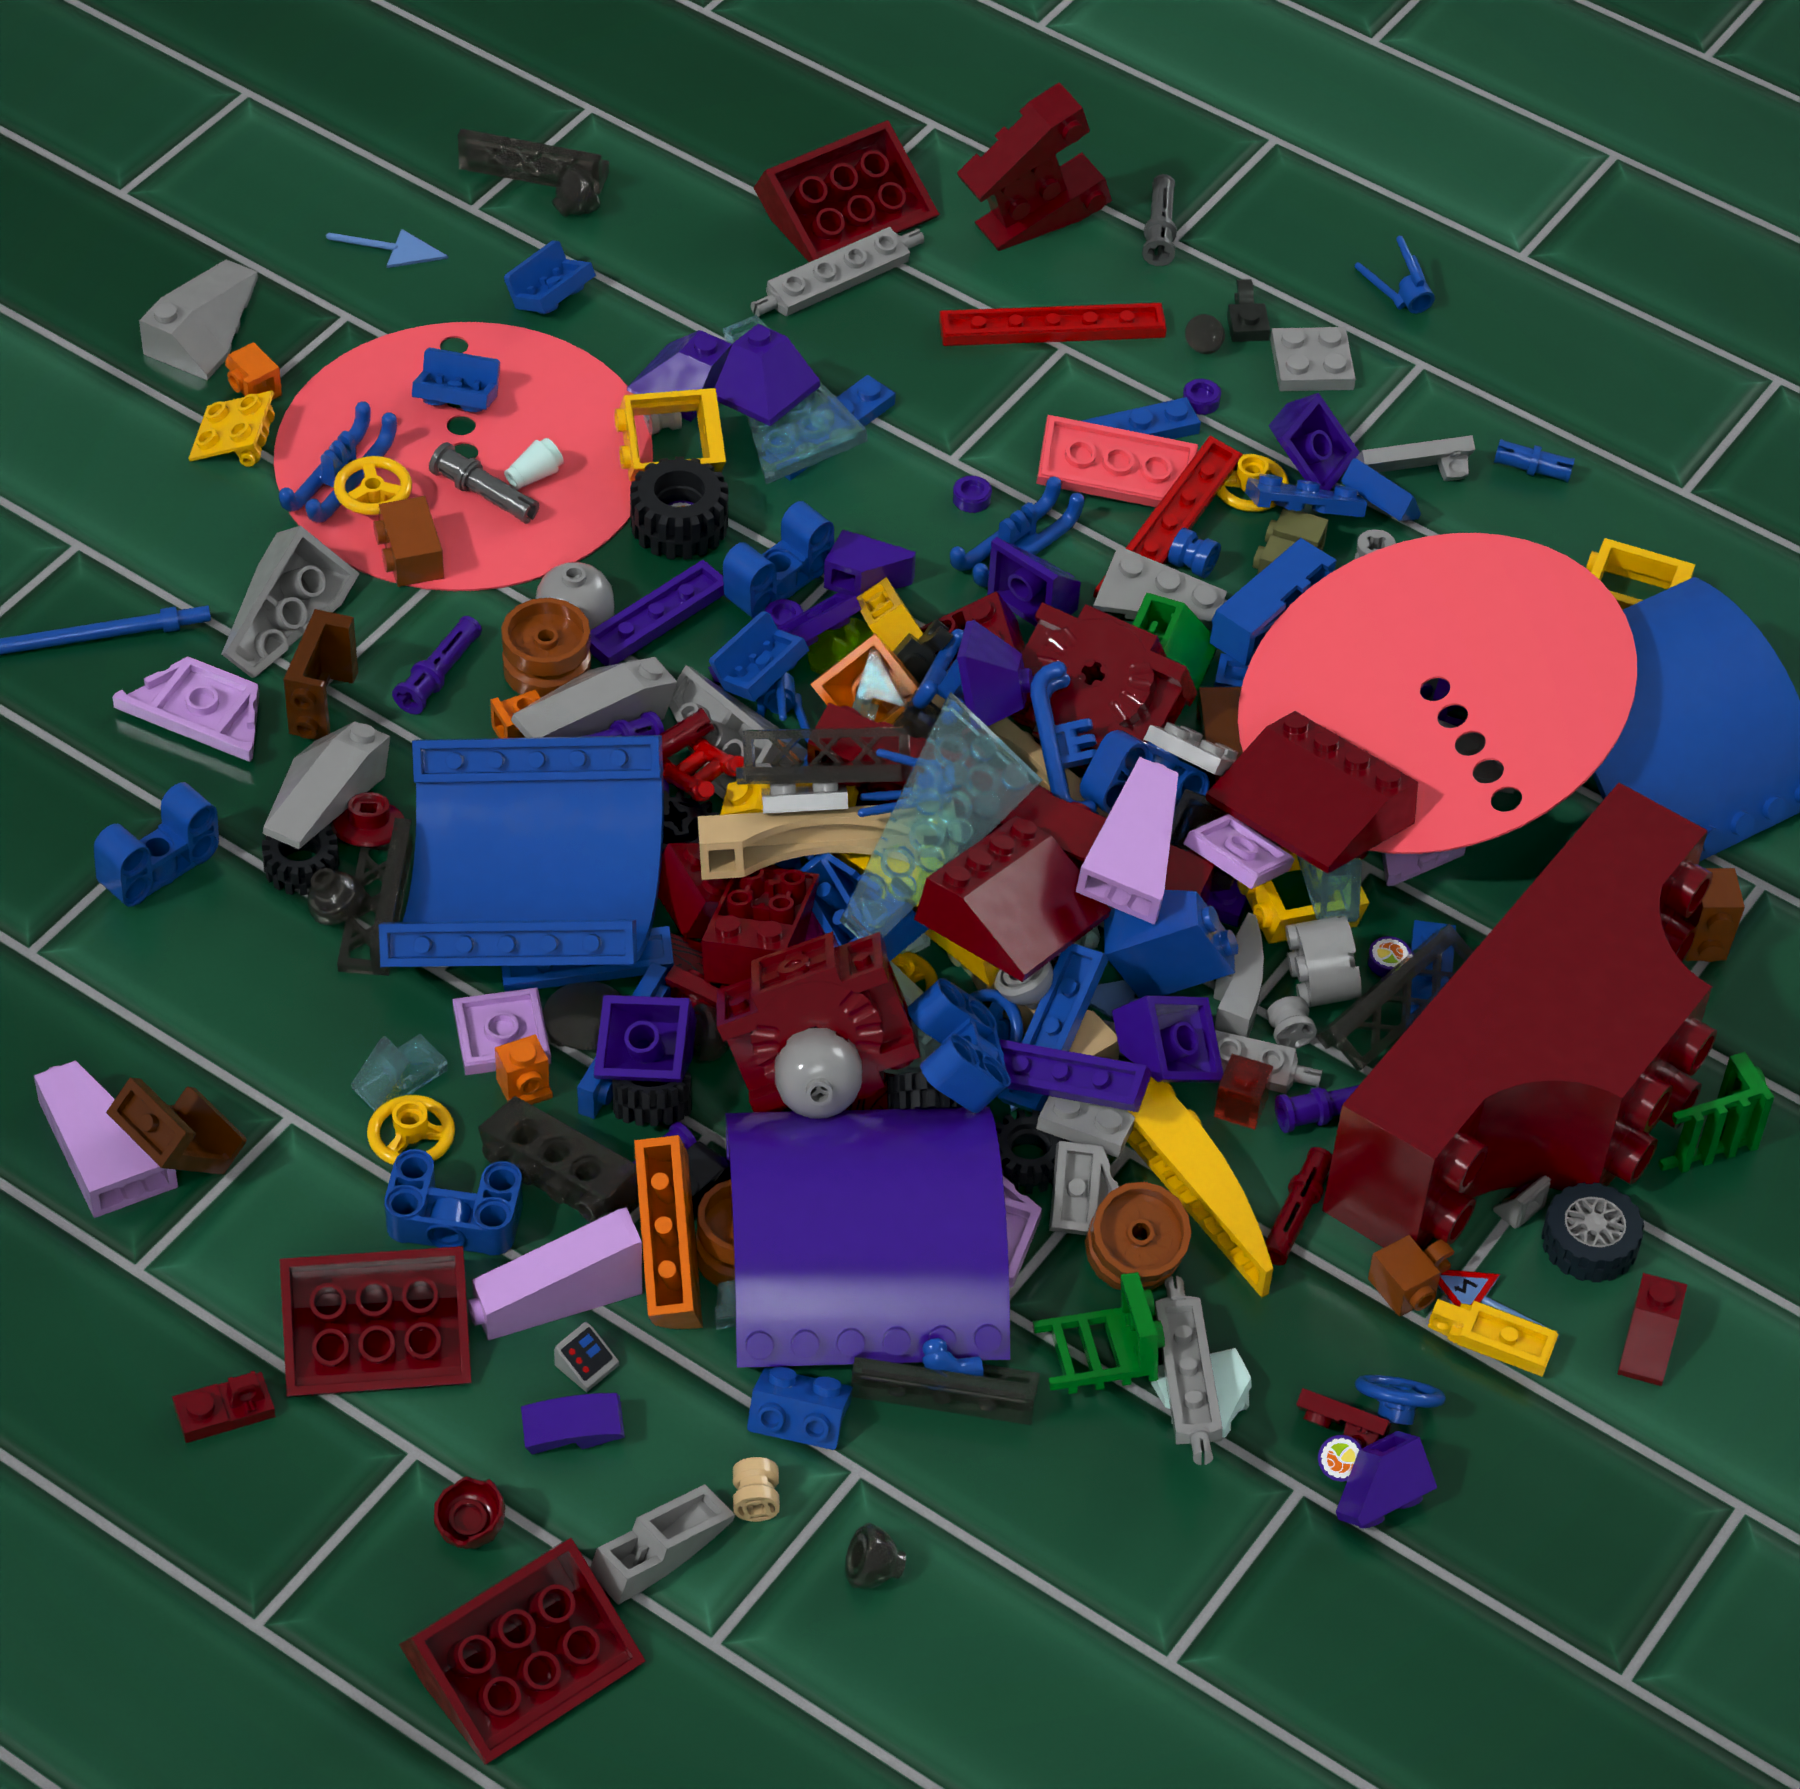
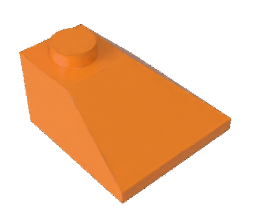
(842, 680)

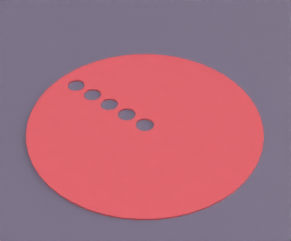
(542, 393)
(1515, 632)

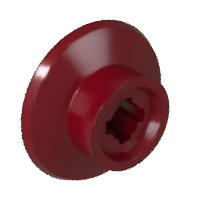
(366, 821)

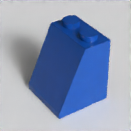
(1175, 953)

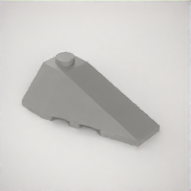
(198, 319)
(285, 589)
(598, 699)
(729, 720)
(325, 780)

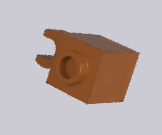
(1407, 1274)

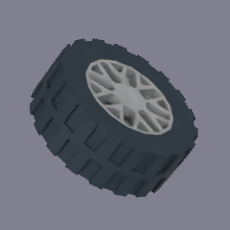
(1592, 1232)

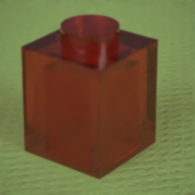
(1243, 1091)

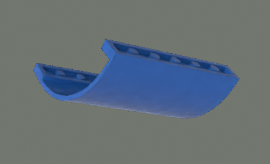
(1708, 718)
(532, 852)

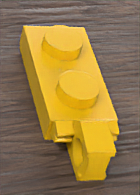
(1495, 1334)

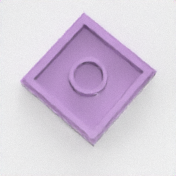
(1239, 851)
(495, 1021)

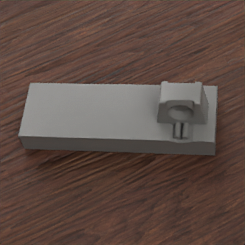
(1449, 455)

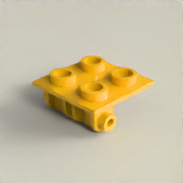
(235, 427)

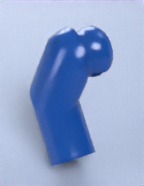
(939, 1358)

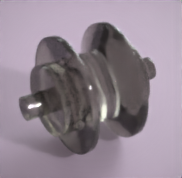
(1205, 334)

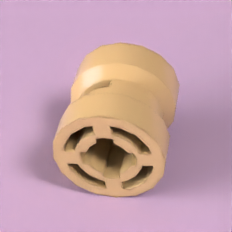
(756, 1496)

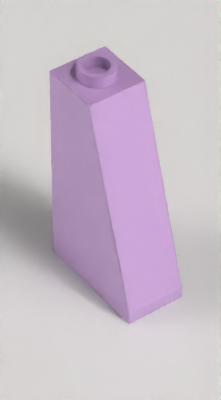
(1133, 846)
(99, 1152)
(561, 1278)

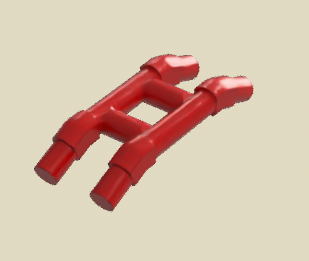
(700, 784)

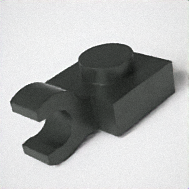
(1246, 319)
(919, 653)

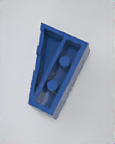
(1256, 606)
(832, 896)

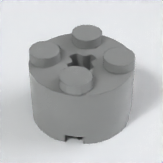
(1323, 960)

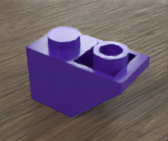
(862, 562)
(1385, 1478)

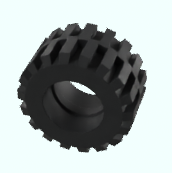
(679, 529)

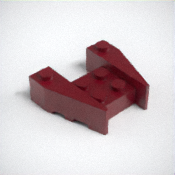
(1023, 177)

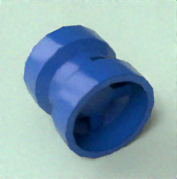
(1194, 552)

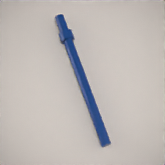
(168, 619)

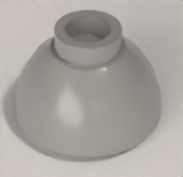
(1027, 992)

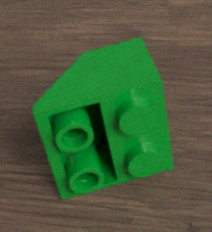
(1180, 634)

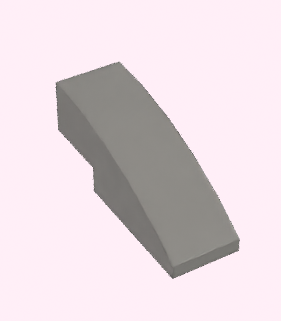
(1242, 989)
(659, 1543)

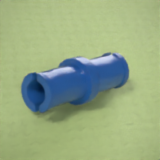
(1534, 460)

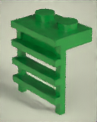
(1740, 1106)
(1130, 1333)

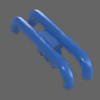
(332, 460)
(1021, 531)
(937, 679)
(1060, 742)

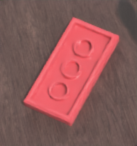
(1111, 461)

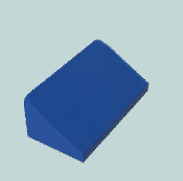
(1381, 491)

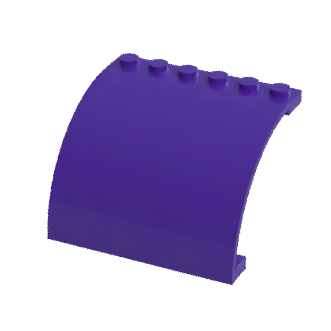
(868, 1236)

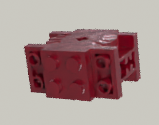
(1114, 673)
(817, 987)

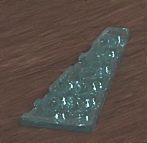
(804, 435)
(950, 802)

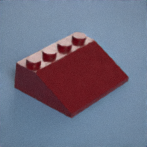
(845, 192)
(1315, 793)
(1010, 900)
(375, 1321)
(523, 1651)

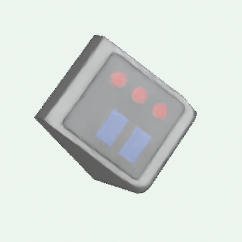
(1523, 1201)
(584, 1357)

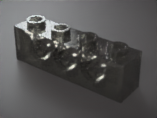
(560, 1160)

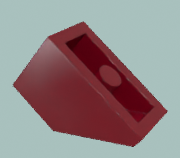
(1652, 1329)

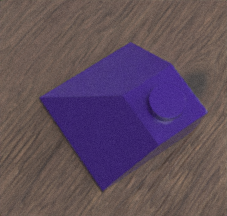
(684, 365)
(764, 376)
(1314, 440)
(1029, 580)
(991, 674)
(1170, 1037)
(645, 1038)

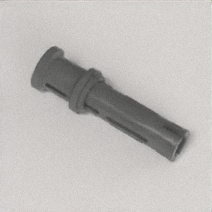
(1160, 228)
(469, 475)

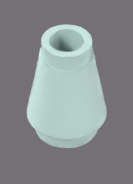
(534, 464)

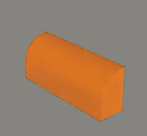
(668, 1233)

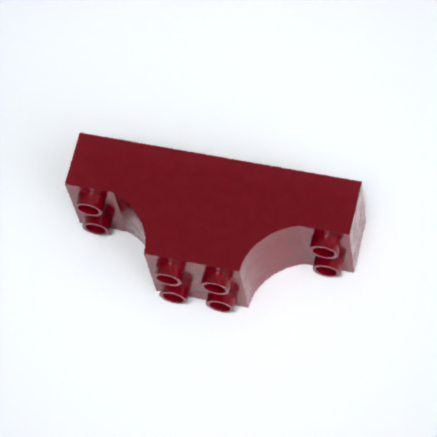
(1545, 1042)

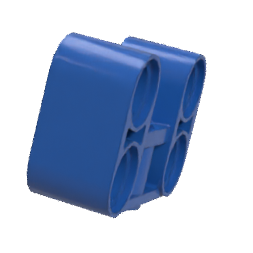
(758, 579)
(1116, 760)
(183, 840)
(970, 1060)
(451, 1218)

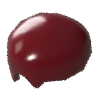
(469, 1513)

